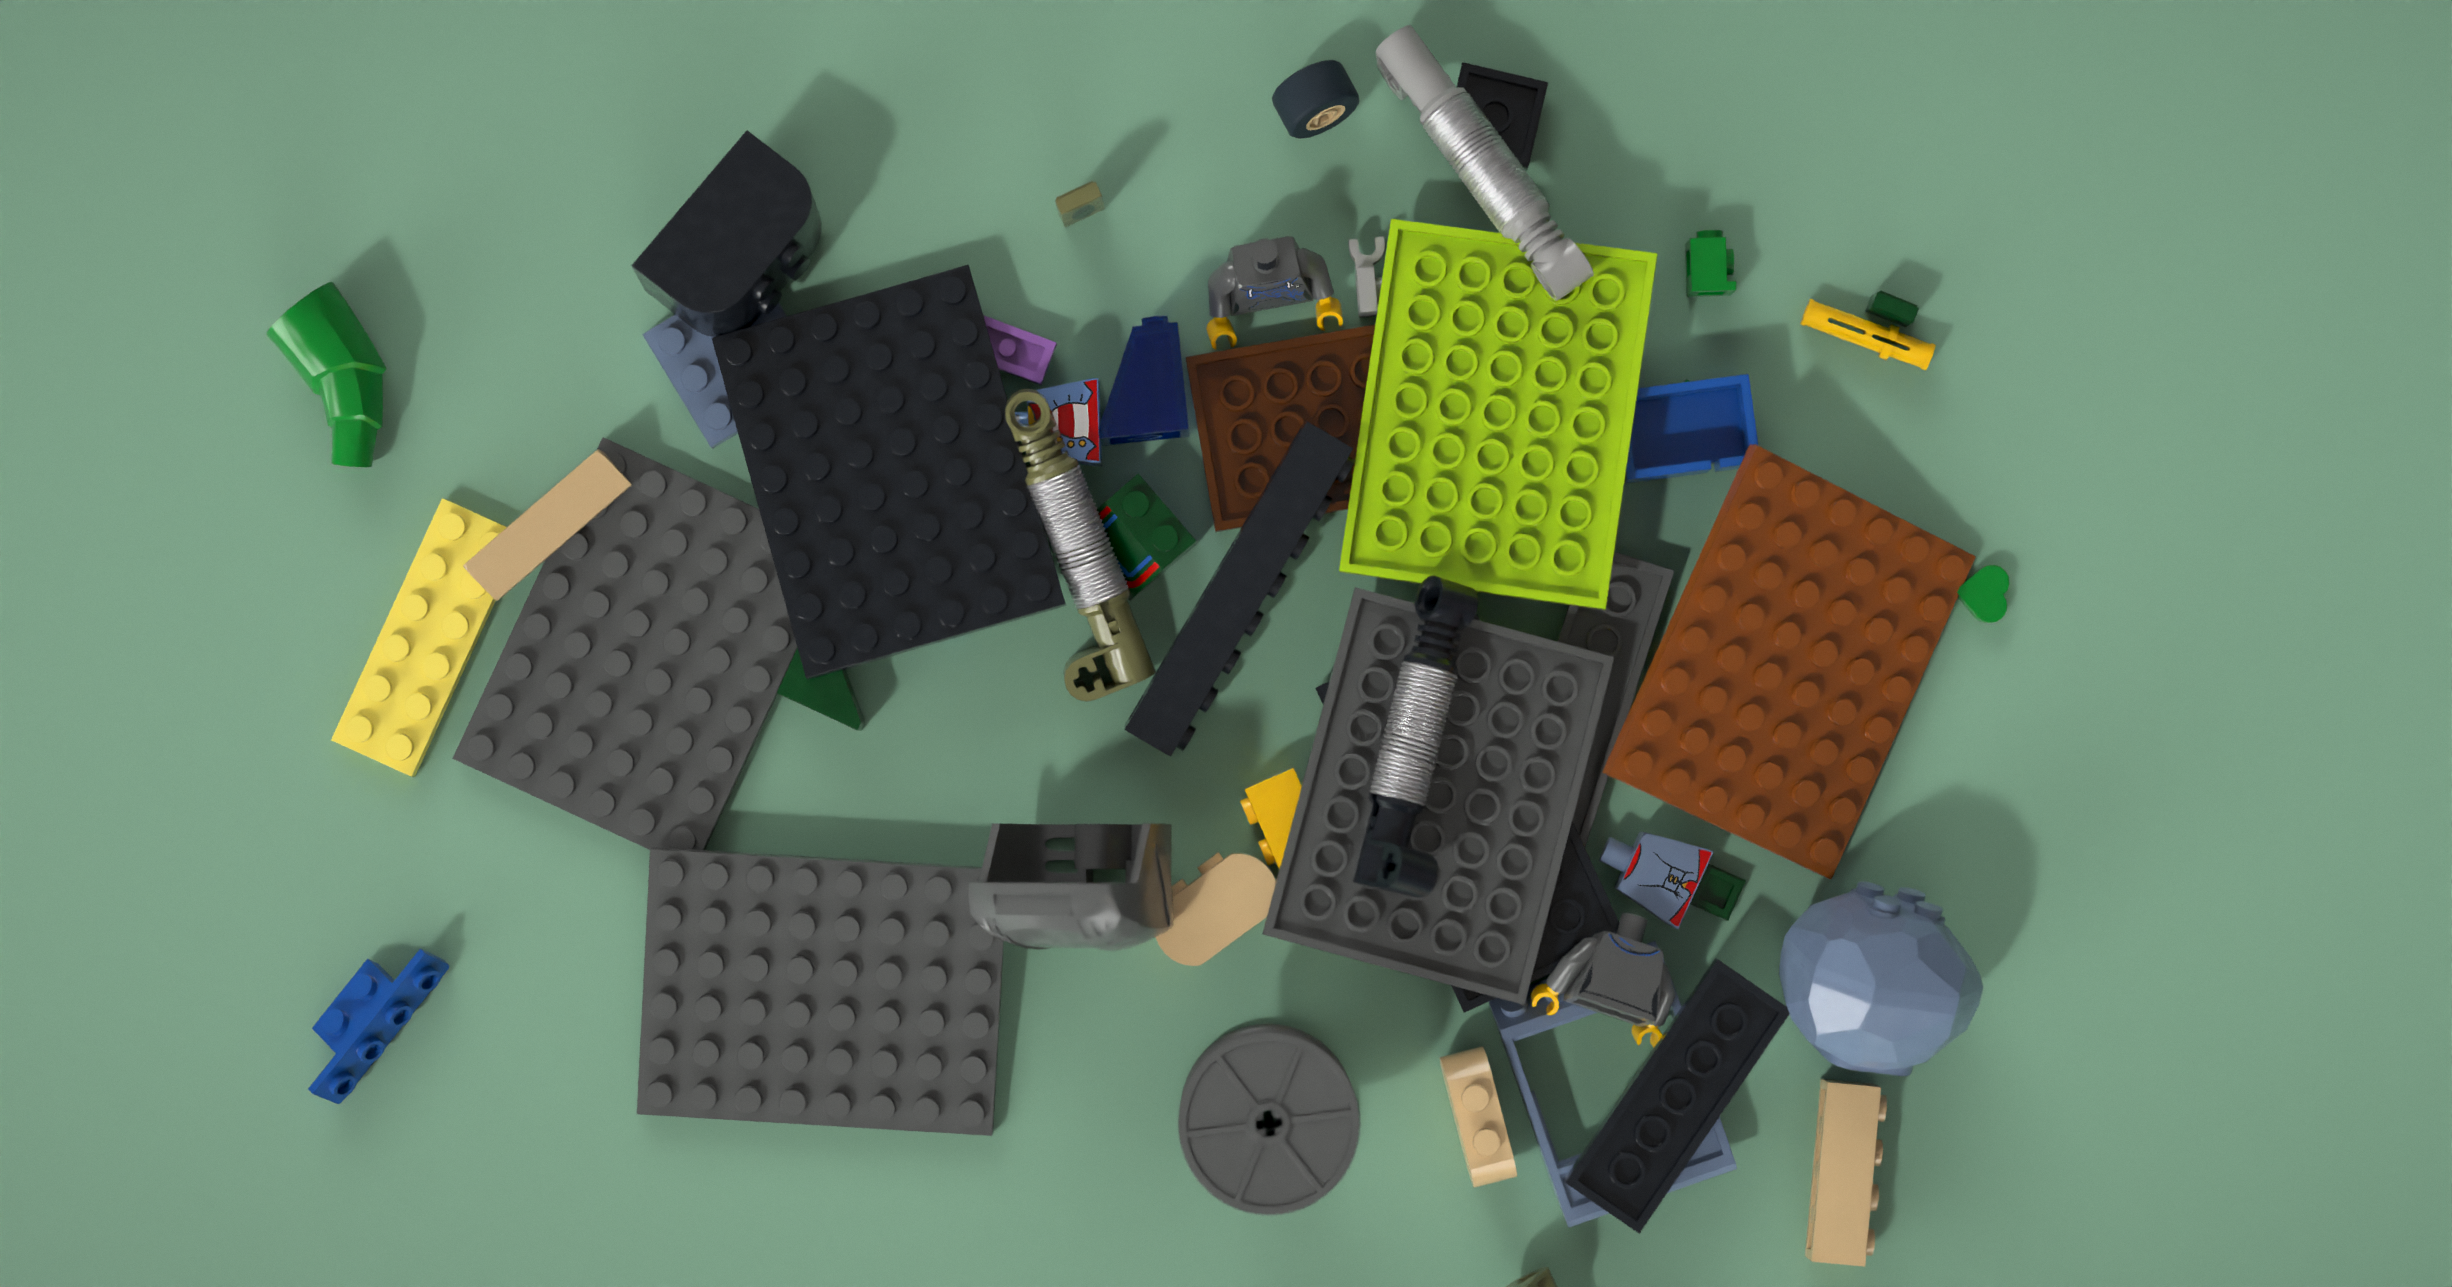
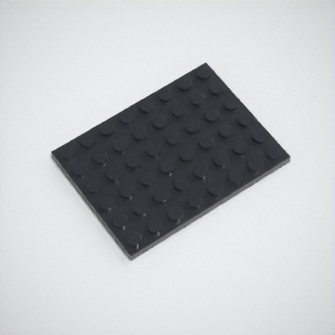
(887, 472)

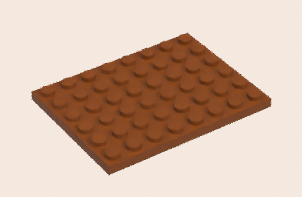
(1789, 662)

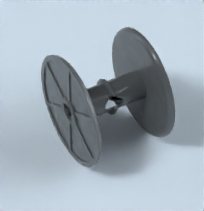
(1224, 1129)

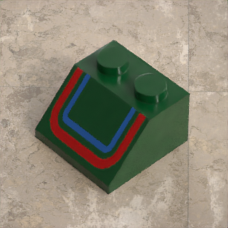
(1143, 534)

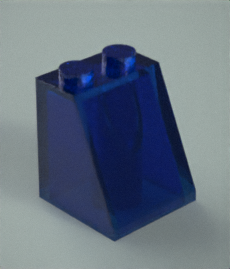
(1148, 388)

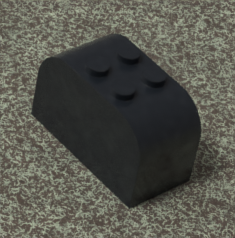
(734, 241)

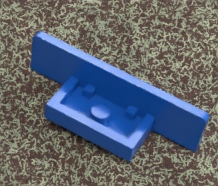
(368, 1018)

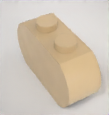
(1217, 907)
(1478, 1116)

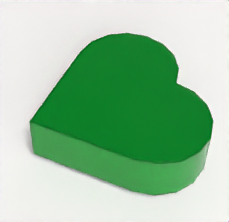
(1985, 593)

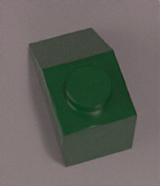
(827, 694)

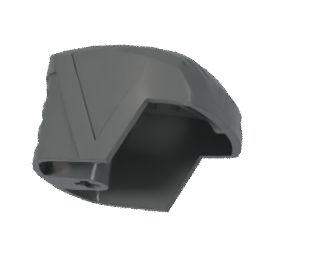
(1028, 909)

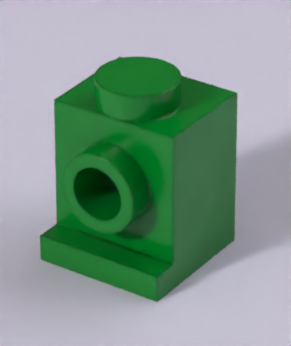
(1709, 265)

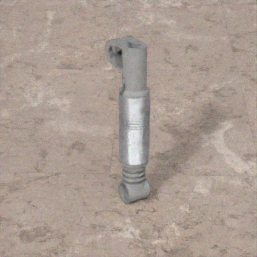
(1484, 161)

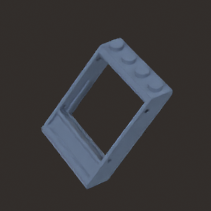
(1521, 1021)

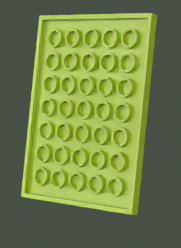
(1497, 417)

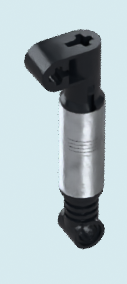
(1413, 741)

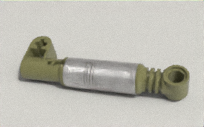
(1083, 555)

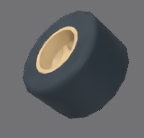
(1315, 99)

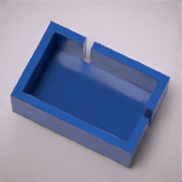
(1689, 427)

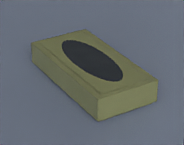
(1079, 203)

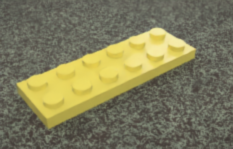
(421, 645)

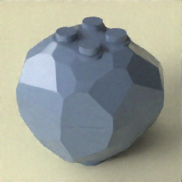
(1878, 979)

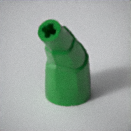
(340, 365)

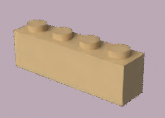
(1844, 1172)

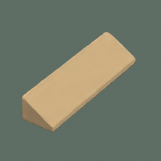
(547, 525)

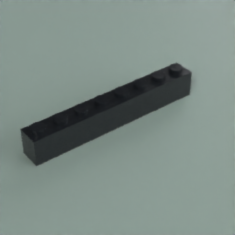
(1238, 589)

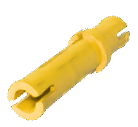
(1917, 353)

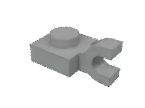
(1367, 285)

